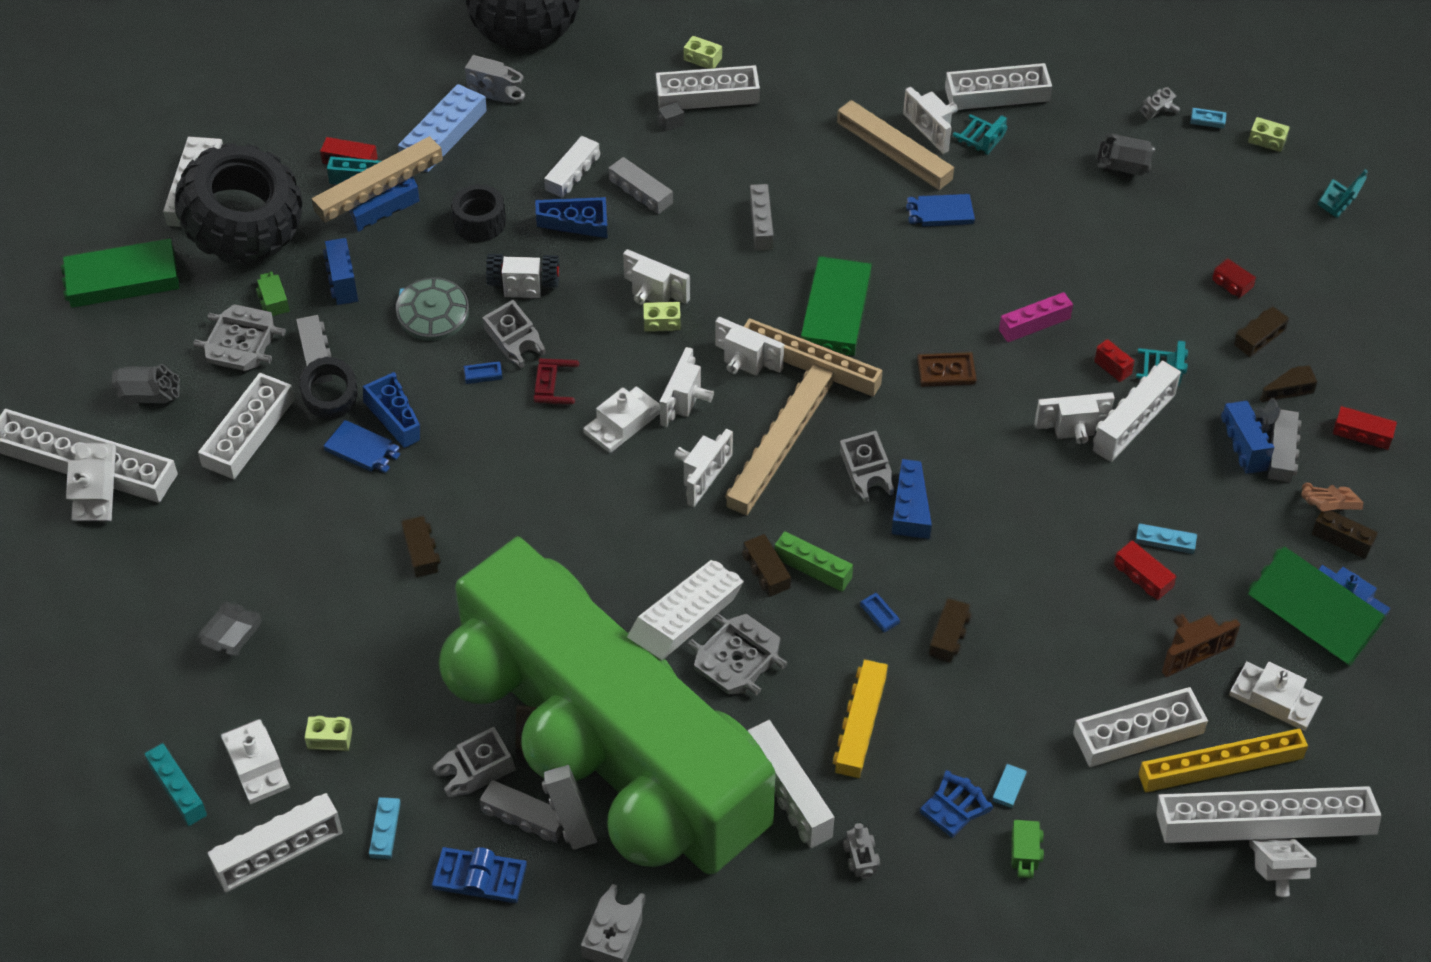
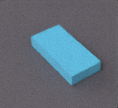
(1009, 786)

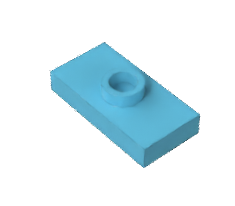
(1208, 118)

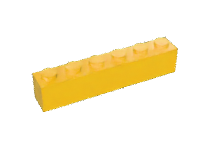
(861, 718)

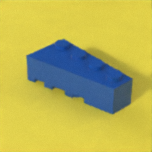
(385, 204)
(575, 215)
(341, 271)
(392, 408)
(1247, 437)
(911, 505)

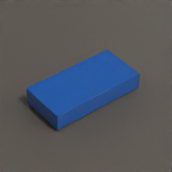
(483, 372)
(880, 612)

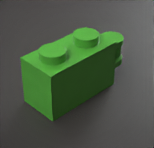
(272, 293)
(1026, 847)

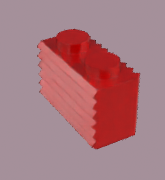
(1233, 278)
(1114, 360)

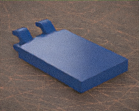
(941, 210)
(361, 447)

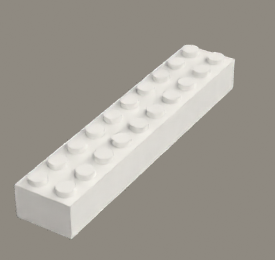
(53, 445)
(685, 609)
(1268, 814)

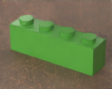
(814, 561)

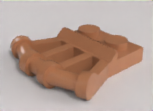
(1331, 498)

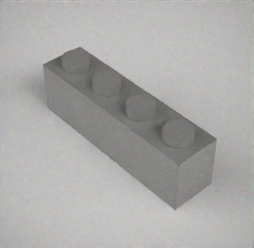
(640, 185)
(761, 217)
(314, 342)
(1285, 440)
(570, 807)
(521, 810)

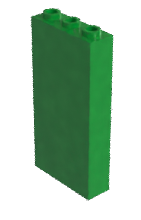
(119, 273)
(837, 304)
(1316, 605)

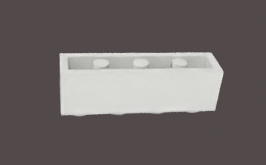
(572, 166)

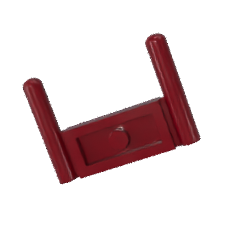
(547, 378)

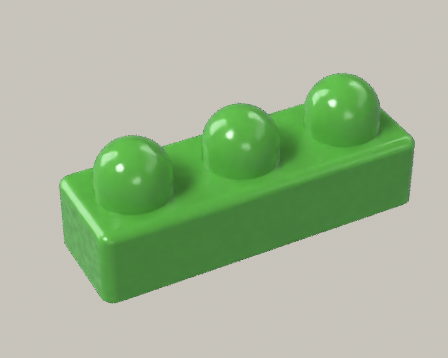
(608, 706)

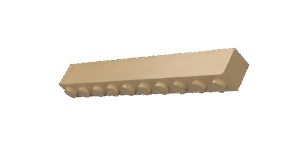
(779, 440)

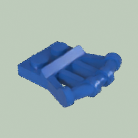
(947, 814)

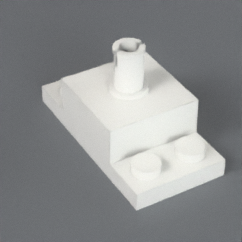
(930, 116)
(655, 280)
(747, 348)
(683, 389)
(1074, 414)
(621, 418)
(704, 464)
(91, 481)
(1276, 693)
(255, 761)
(1282, 861)

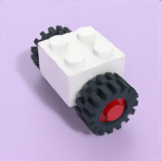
(522, 274)

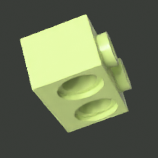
(702, 52)
(1268, 134)
(662, 316)
(328, 738)

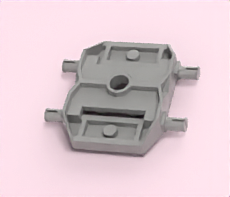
(222, 343)
(715, 656)

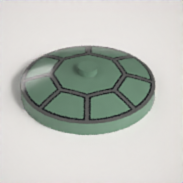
(432, 309)

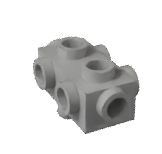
(1160, 101)
(861, 851)

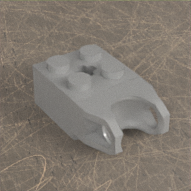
(493, 79)
(512, 332)
(866, 463)
(475, 763)
(613, 929)

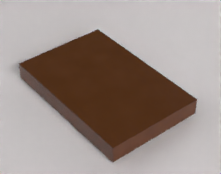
(946, 369)

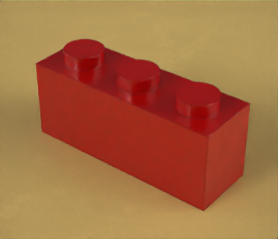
(346, 149)
(1364, 427)
(1145, 570)

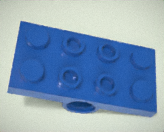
(479, 874)

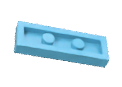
(1166, 538)
(384, 828)

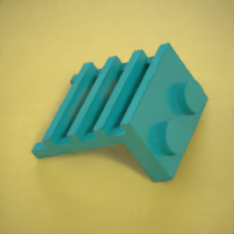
(990, 138)
(1338, 197)
(1175, 359)

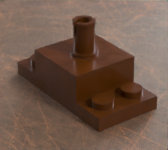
(1198, 642)

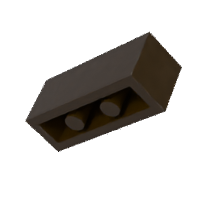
(1261, 331)
(1344, 533)
(421, 546)
(766, 565)
(950, 630)

